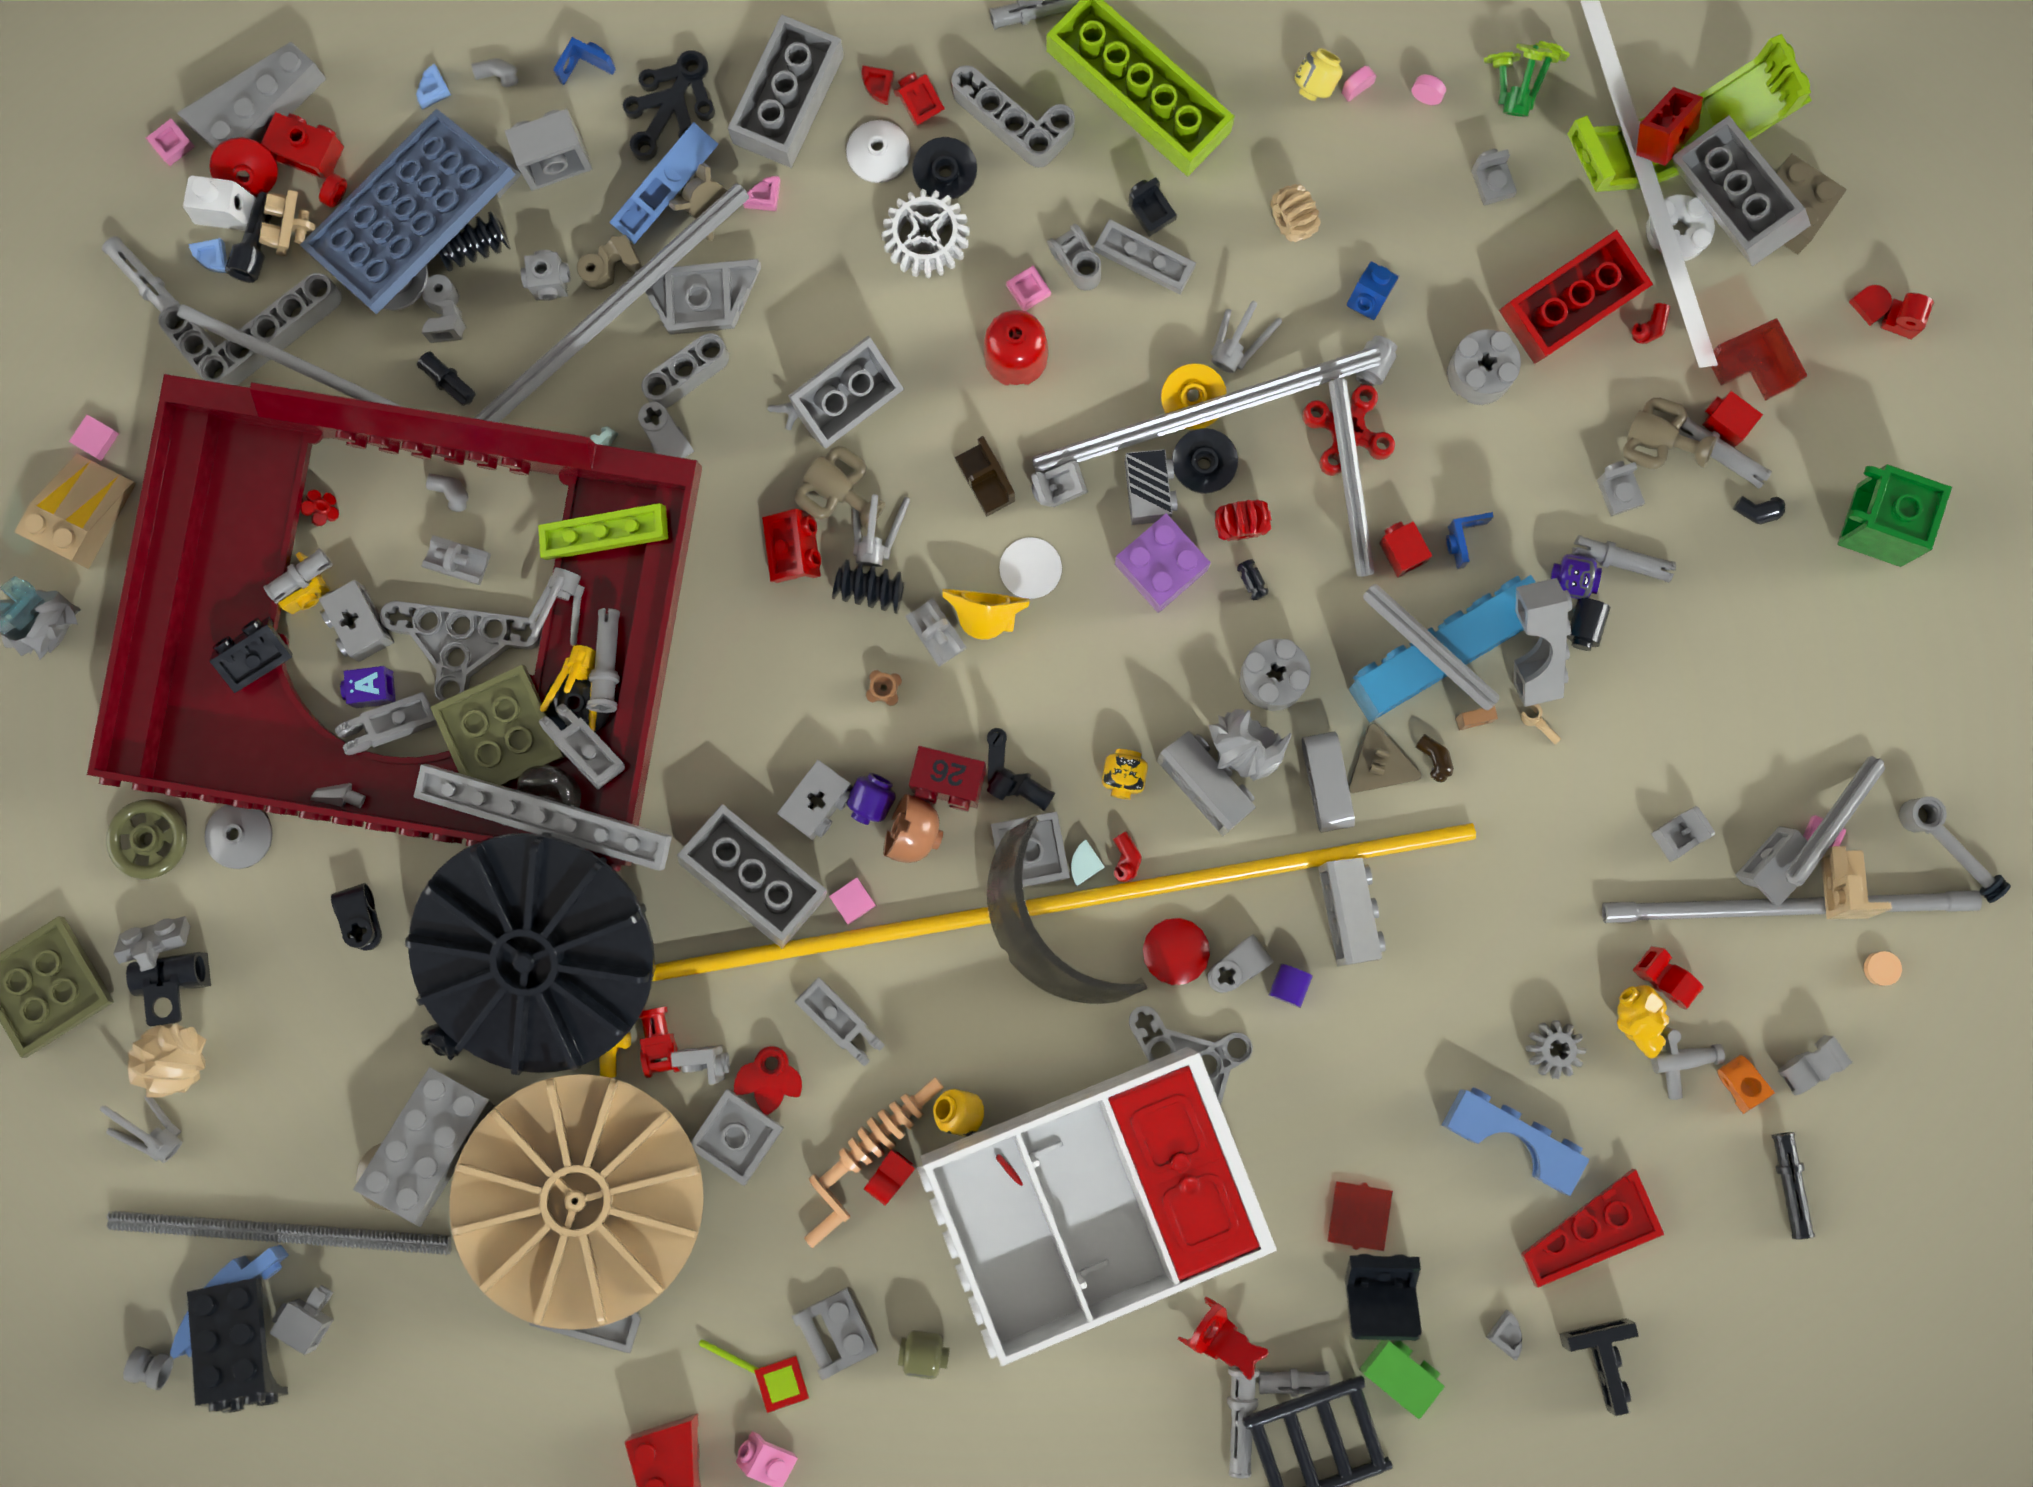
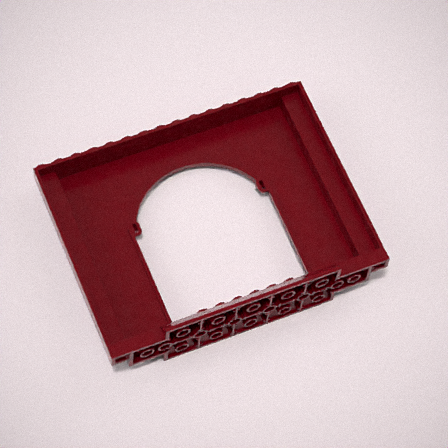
(223, 524)

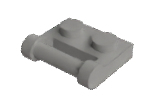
(845, 1328)

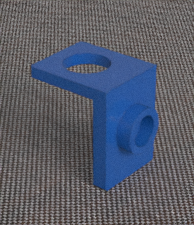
(588, 52)
(1456, 541)

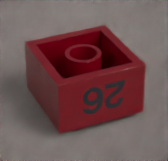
(947, 778)

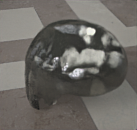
(551, 784)

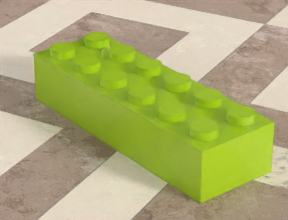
(1139, 83)

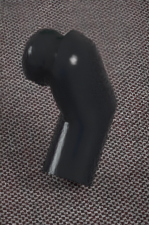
(1762, 512)

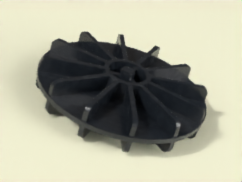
(531, 953)

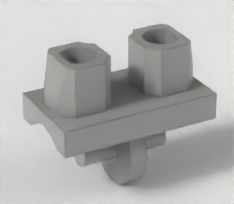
(456, 560)
(936, 632)

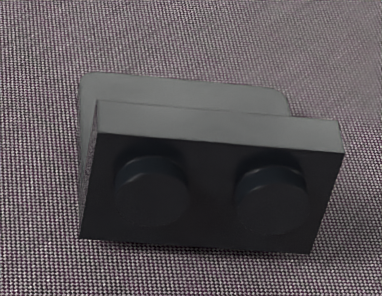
(1383, 1297)

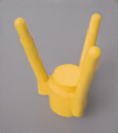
(578, 667)

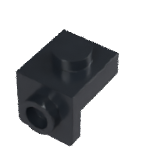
(1150, 206)

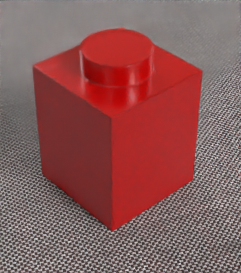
(1731, 418)
(1404, 548)

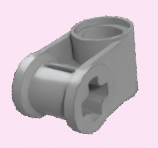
(1073, 253)
(666, 436)
(1243, 962)

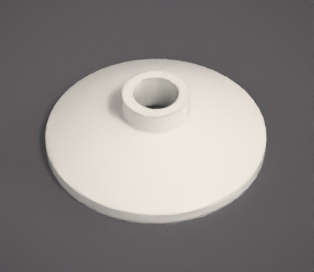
(882, 164)

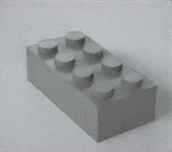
(786, 91)
(1741, 191)
(752, 876)
(423, 1147)

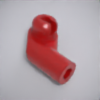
(1654, 328)
(1129, 859)

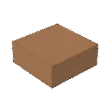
(1476, 718)

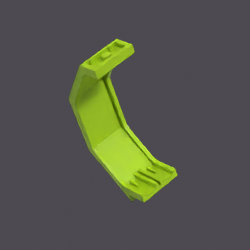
(1752, 96)

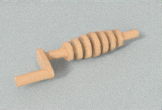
(860, 1152)

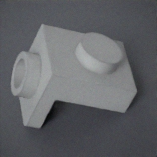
(1058, 485)
(1683, 833)

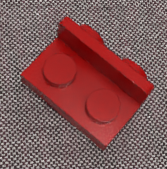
(791, 545)

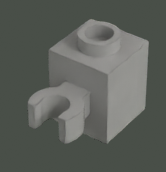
(303, 1323)

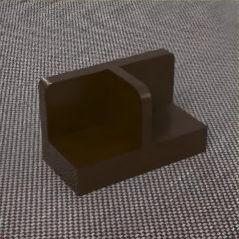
(985, 477)

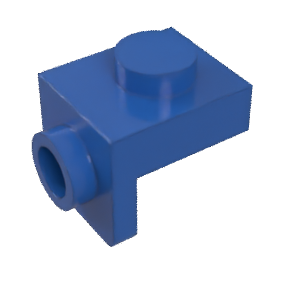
(1372, 290)

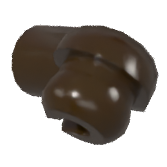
(1440, 757)

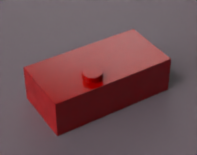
(1575, 296)

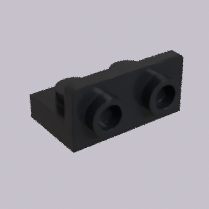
(249, 654)

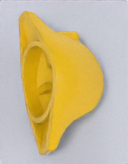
(983, 613)

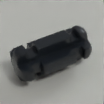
(1252, 580)

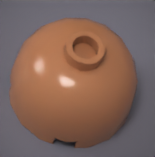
(913, 831)

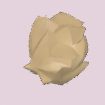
(166, 1060)

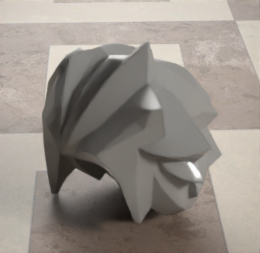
(46, 629)
(1247, 745)

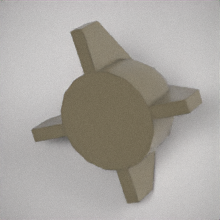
(698, 194)

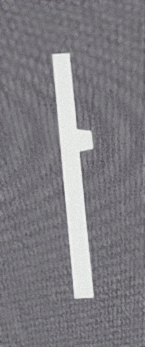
(1649, 185)

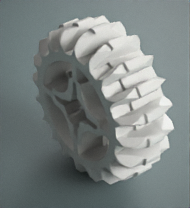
(943, 215)

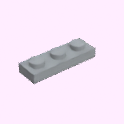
(1144, 256)

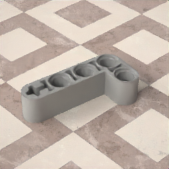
(1010, 112)

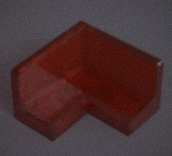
(1765, 355)

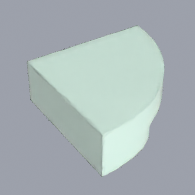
(606, 437)
(1085, 863)

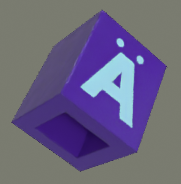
(368, 687)

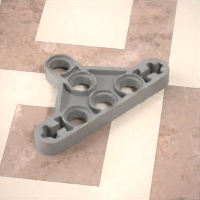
(442, 639)
(1178, 1041)

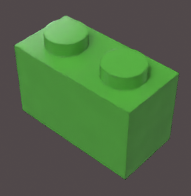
(1401, 1377)

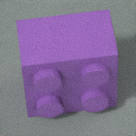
(1162, 563)

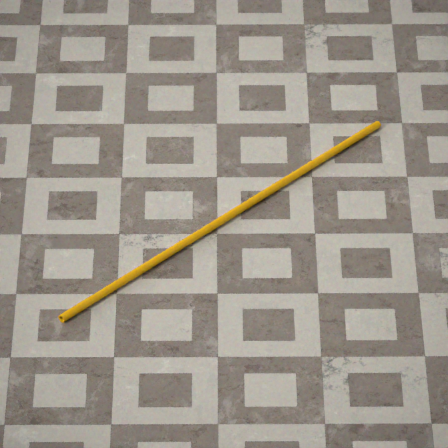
(1066, 901)

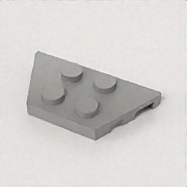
(703, 295)

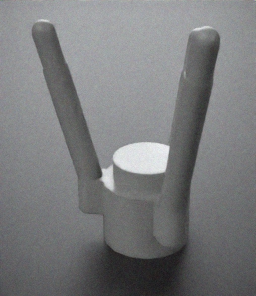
(1229, 355)
(870, 548)
(560, 585)
(158, 1144)

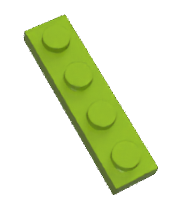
(603, 531)

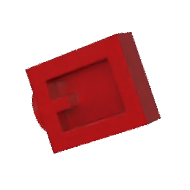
(918, 97)

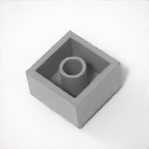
(548, 149)

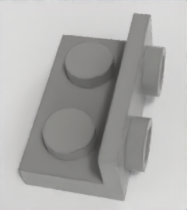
(701, 1058)

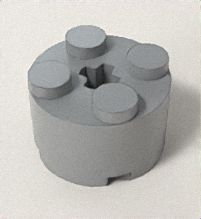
(1495, 352)
(1281, 656)

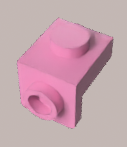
(765, 1461)

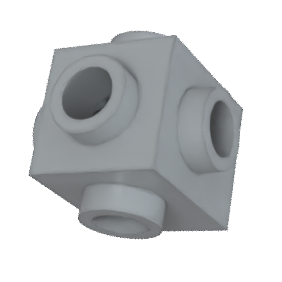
(545, 275)

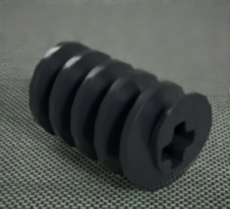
(474, 240)
(868, 586)

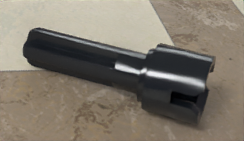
(246, 257)

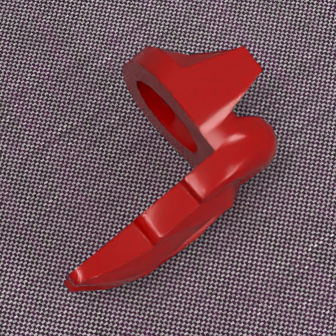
(1220, 1339)

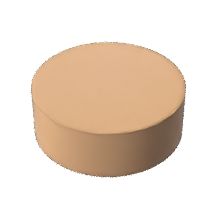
(1882, 968)

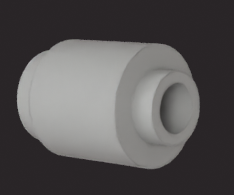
(1377, 374)

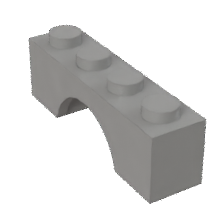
(1543, 613)

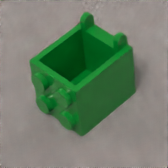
(1894, 515)

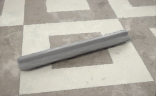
(1431, 647)
(1835, 821)

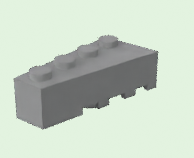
(250, 99)

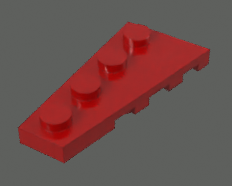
(1599, 1230)

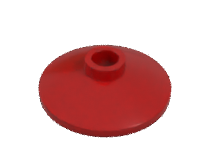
(248, 156)

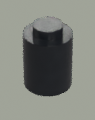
(1588, 623)

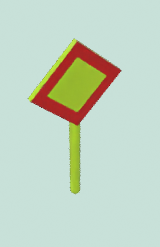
(779, 1382)

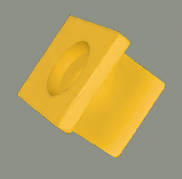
(307, 597)

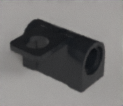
(165, 980)

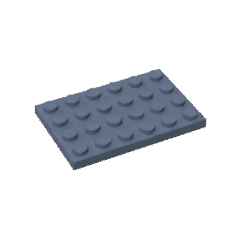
(407, 210)

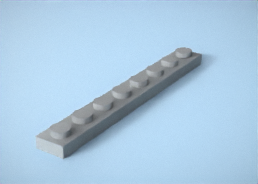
(543, 815)

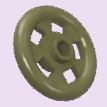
(123, 825)

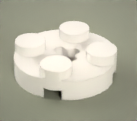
(1695, 216)

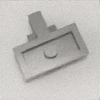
(147, 942)

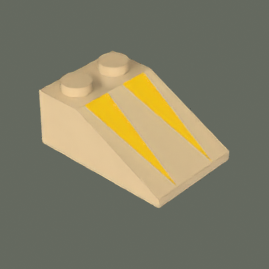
(76, 510)

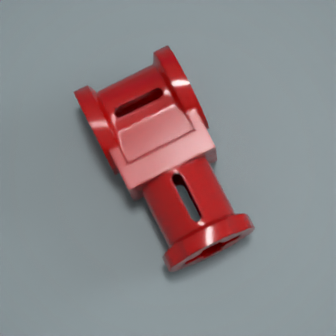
(656, 1043)

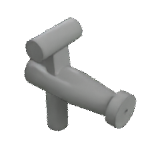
(1675, 1060)

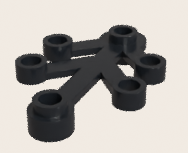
(669, 100)

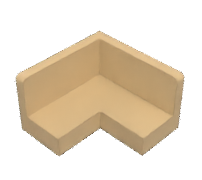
(1847, 886)

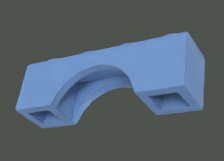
(1553, 1162)

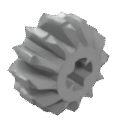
(1554, 1063)

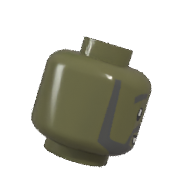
(923, 1354)

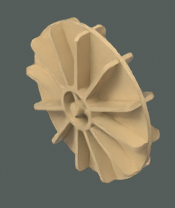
(576, 1202)

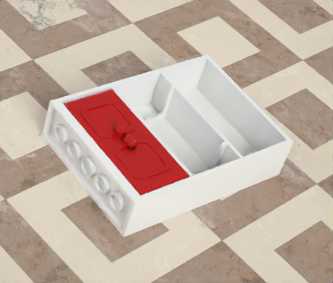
(1117, 1208)

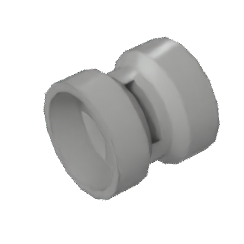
(148, 1368)

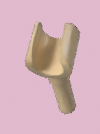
(1540, 723)

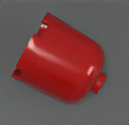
(1015, 358)

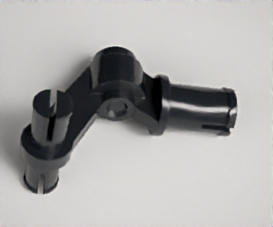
(1006, 783)

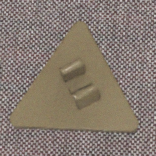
(1381, 763)

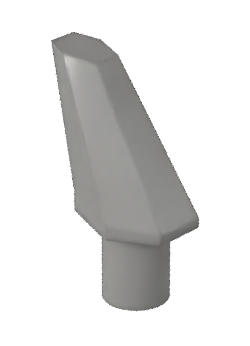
(338, 795)

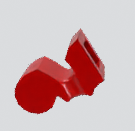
(1668, 978)

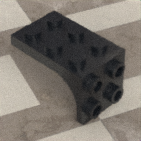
(230, 1347)

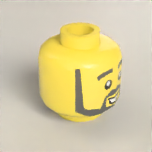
(1318, 74)

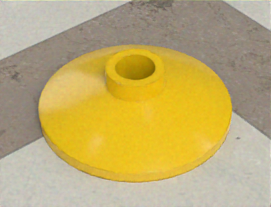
(1188, 377)

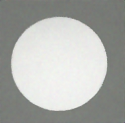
(1030, 568)

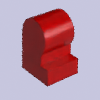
(1908, 316)
(890, 1177)

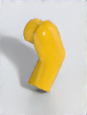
(607, 1061)

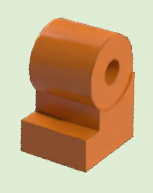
(1744, 1083)

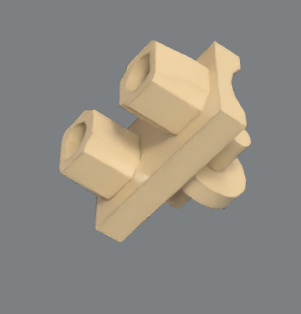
(279, 236)

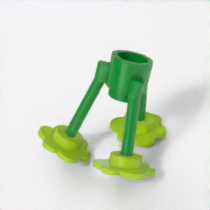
(1520, 99)

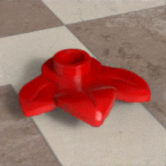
(767, 1084)

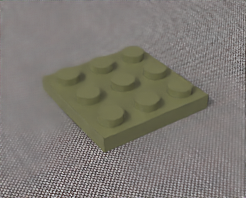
(497, 728)
(47, 987)

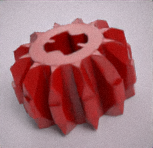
(1243, 520)

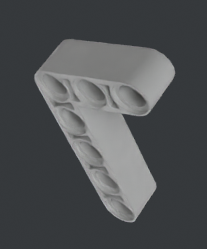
(276, 315)

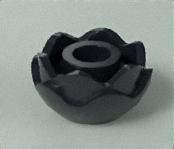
(439, 1041)

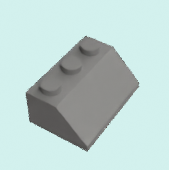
(845, 393)
(1204, 784)
(1351, 911)

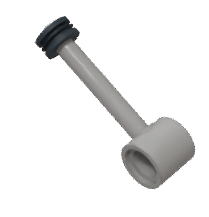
(1992, 887)

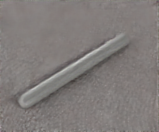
(1351, 477)

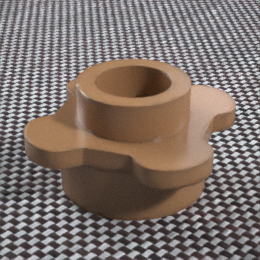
(877, 680)

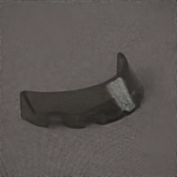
(1020, 938)

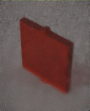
(1359, 1216)

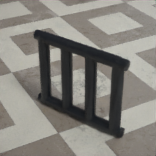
(1320, 1398)

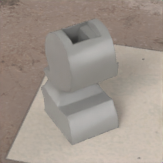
(443, 299)
(1812, 1067)

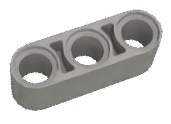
(693, 356)
(1328, 782)

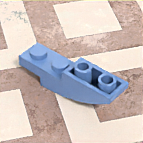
(664, 183)
(236, 1270)

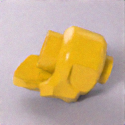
(1643, 1018)

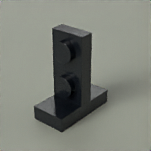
(1606, 1358)

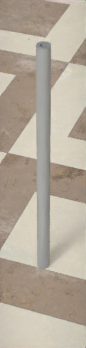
(280, 356)

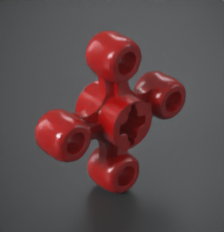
(1362, 435)

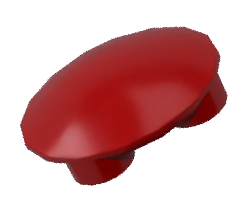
(1176, 951)

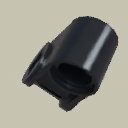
(355, 911)

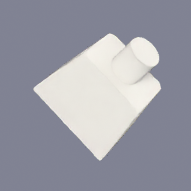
(215, 203)

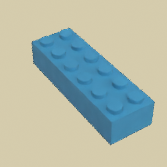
(1467, 636)

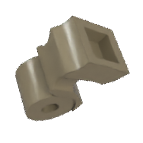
(598, 270)

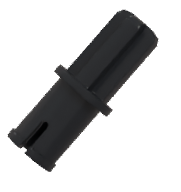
(446, 378)

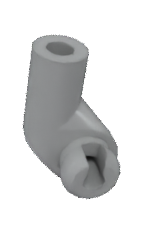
(498, 68)
(451, 488)

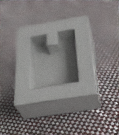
(1493, 176)
(1620, 488)

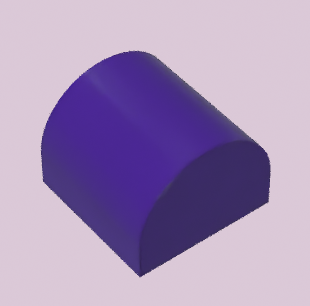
(1290, 985)

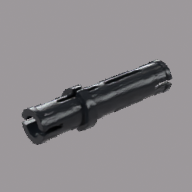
(1791, 1175)

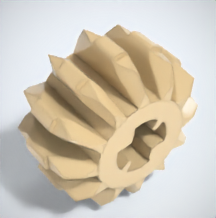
(1295, 212)

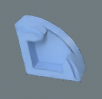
(431, 88)
(210, 254)

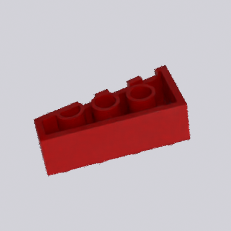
(666, 1454)

